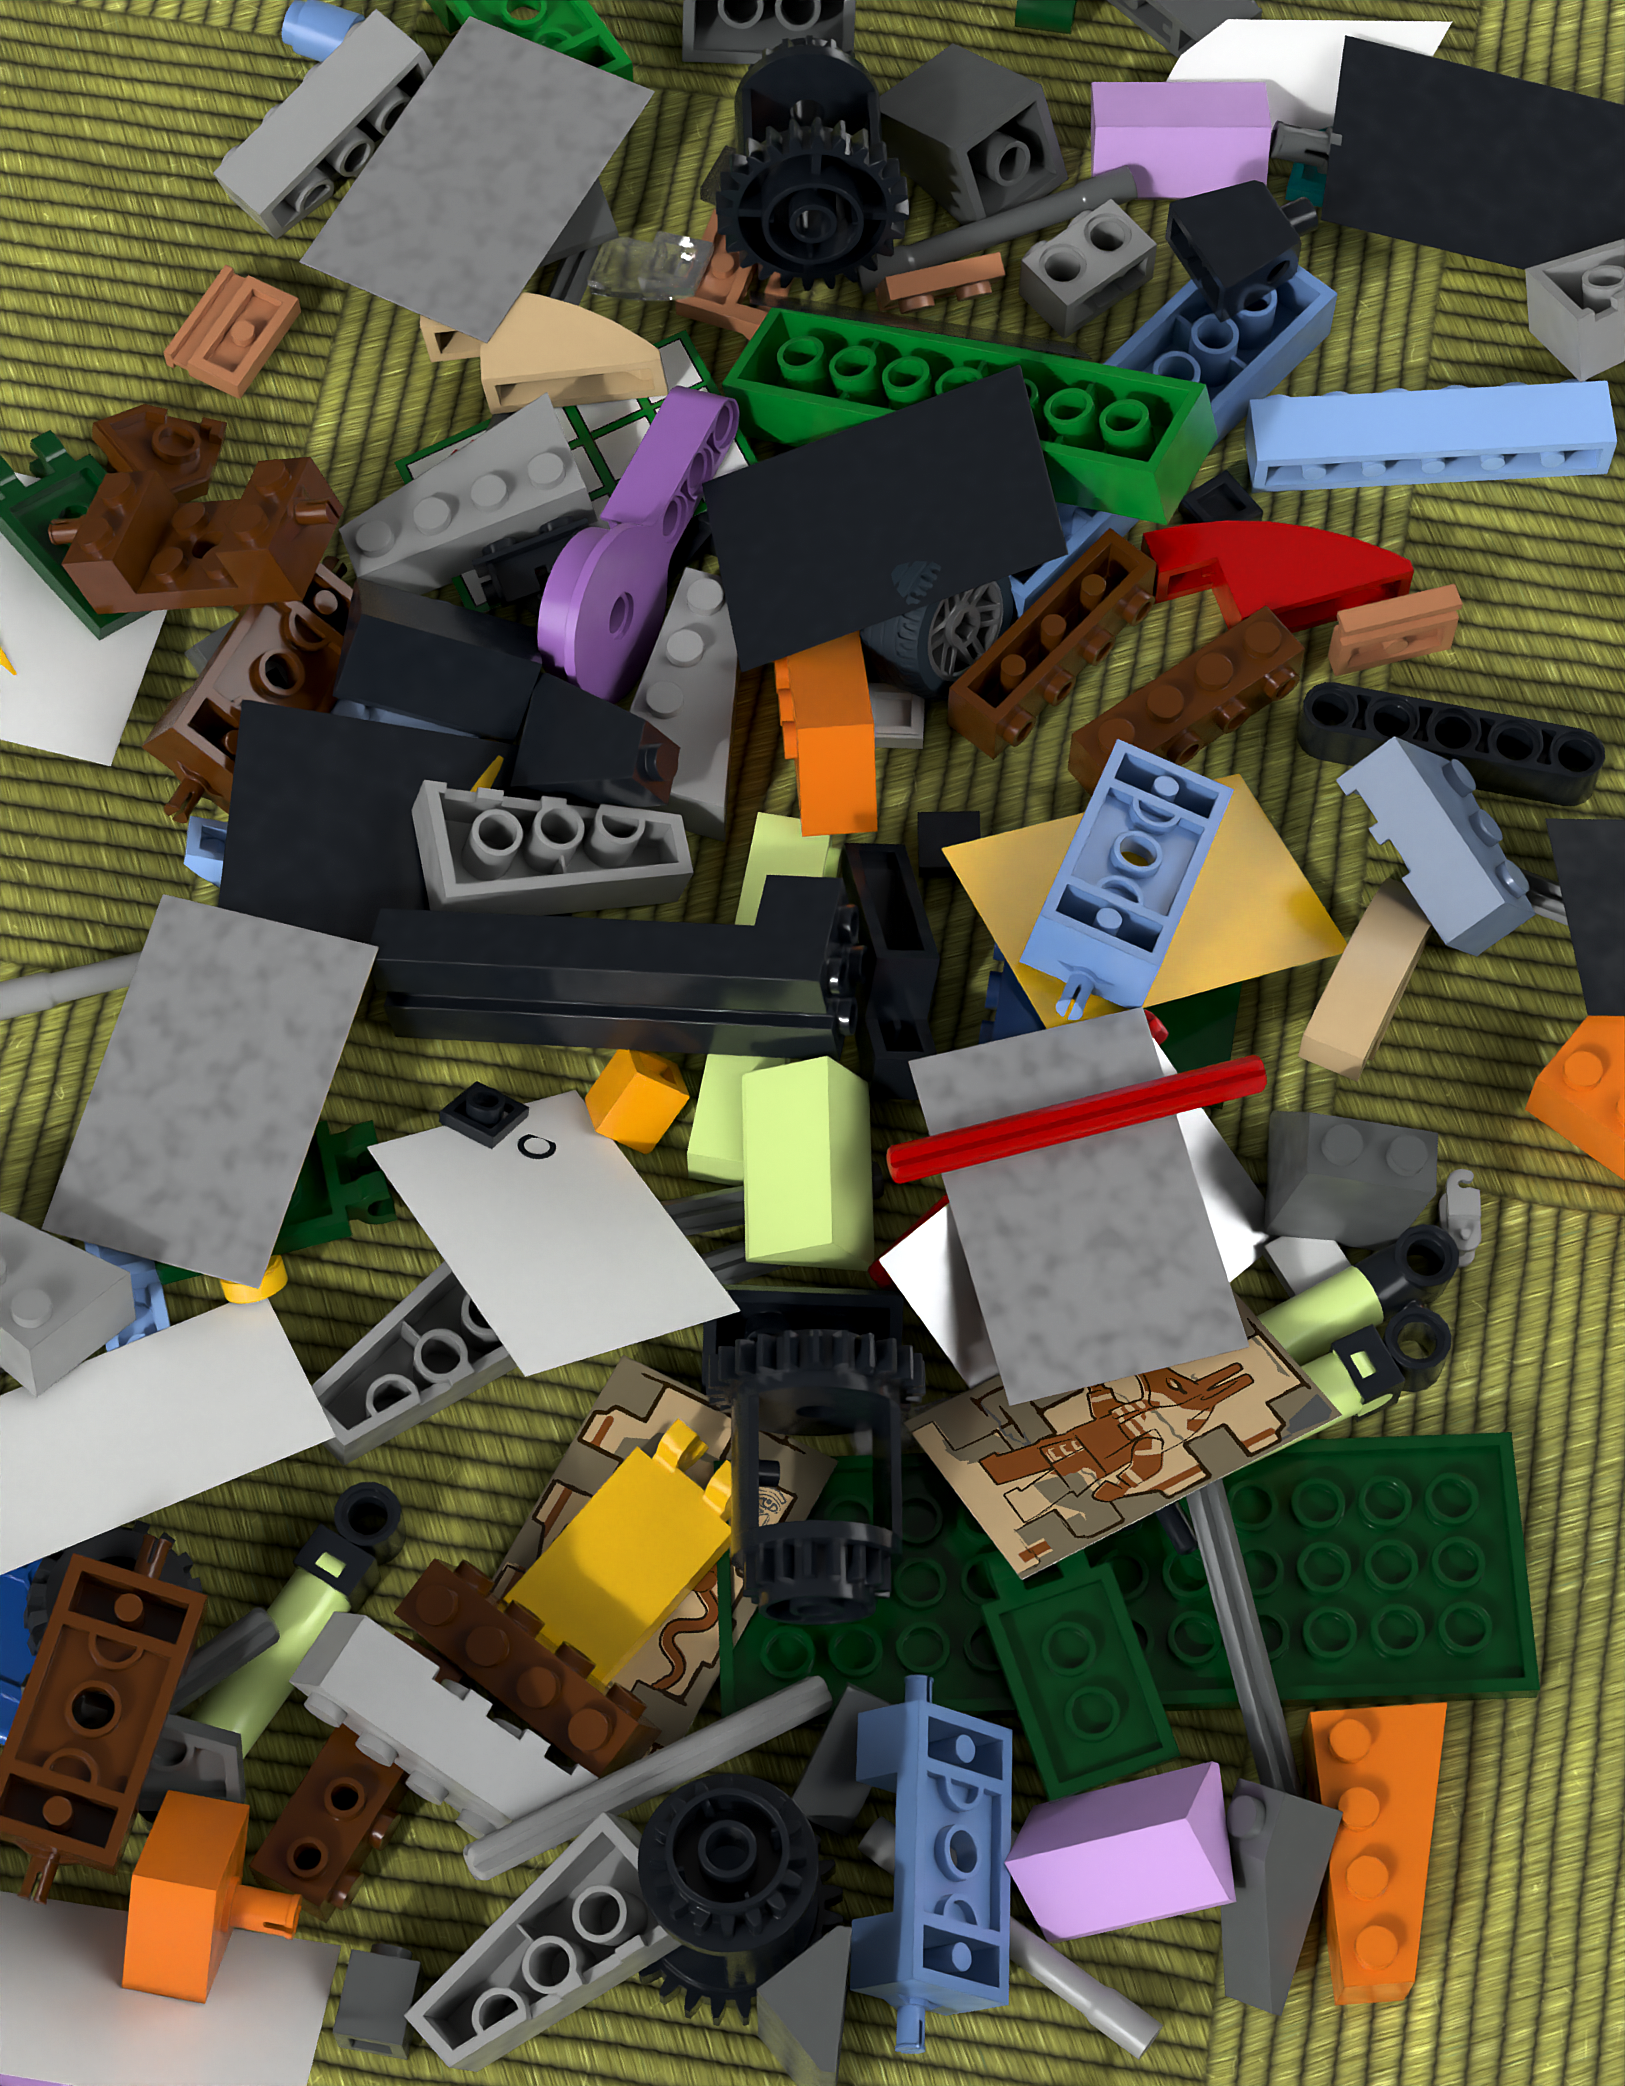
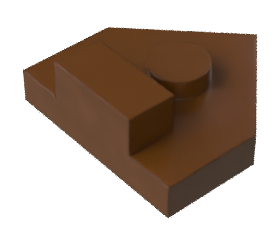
(177, 448)

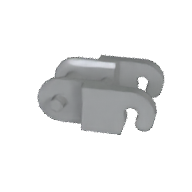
(1460, 1214)

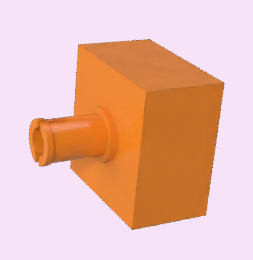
(193, 1896)

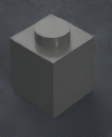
(374, 1999)

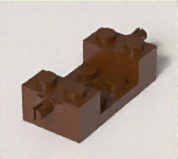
(153, 554)
(202, 724)
(75, 1789)

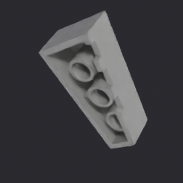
(325, 126)
(480, 494)
(692, 700)
(544, 855)
(55, 1304)
(410, 1367)
(428, 1728)
(548, 1953)

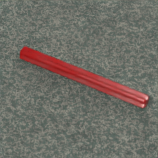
(1076, 1119)

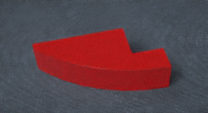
(1287, 567)

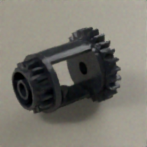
(810, 168)
(815, 1387)
(737, 1884)

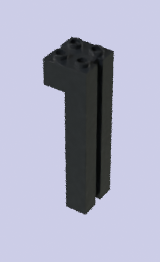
(632, 982)

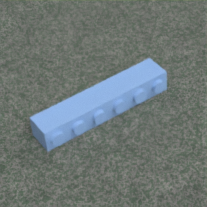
(1429, 436)

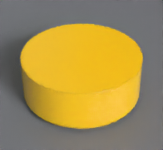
(273, 1281)

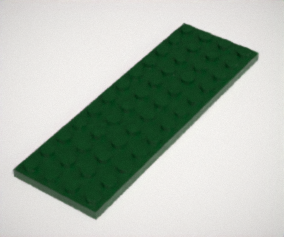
(1366, 1557)

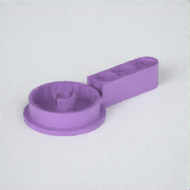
(611, 584)

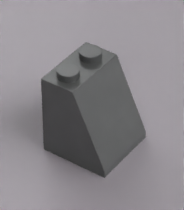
(972, 135)
(1346, 1178)

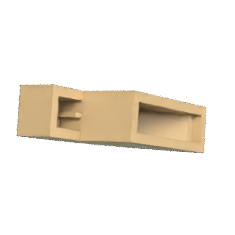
(556, 351)
(1367, 983)

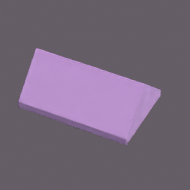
(1181, 135)
(1125, 1854)

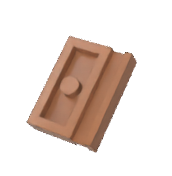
(919, 288)
(232, 331)
(1394, 630)

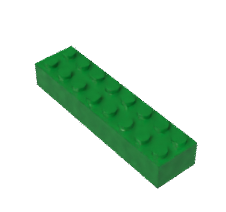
(1105, 431)

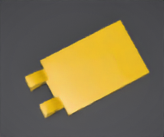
(631, 1553)

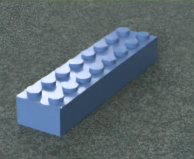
(1235, 361)

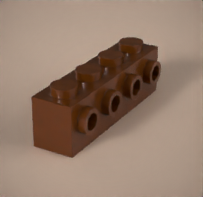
(1052, 644)
(1196, 698)
(526, 1670)
(337, 1818)

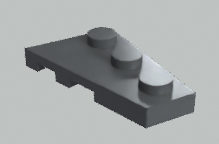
(187, 1758)

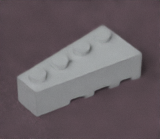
(1580, 308)

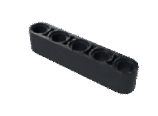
(1476, 731)

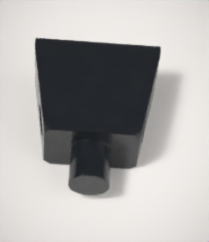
(1238, 243)

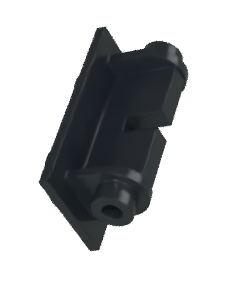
(514, 563)

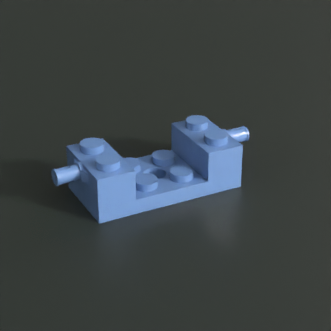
(1112, 919)
(949, 1922)

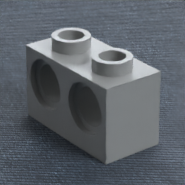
(1093, 276)

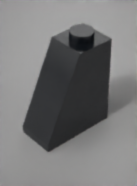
(591, 751)

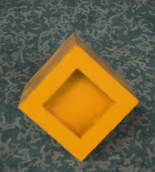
(636, 1098)

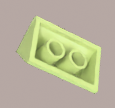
(807, 1166)

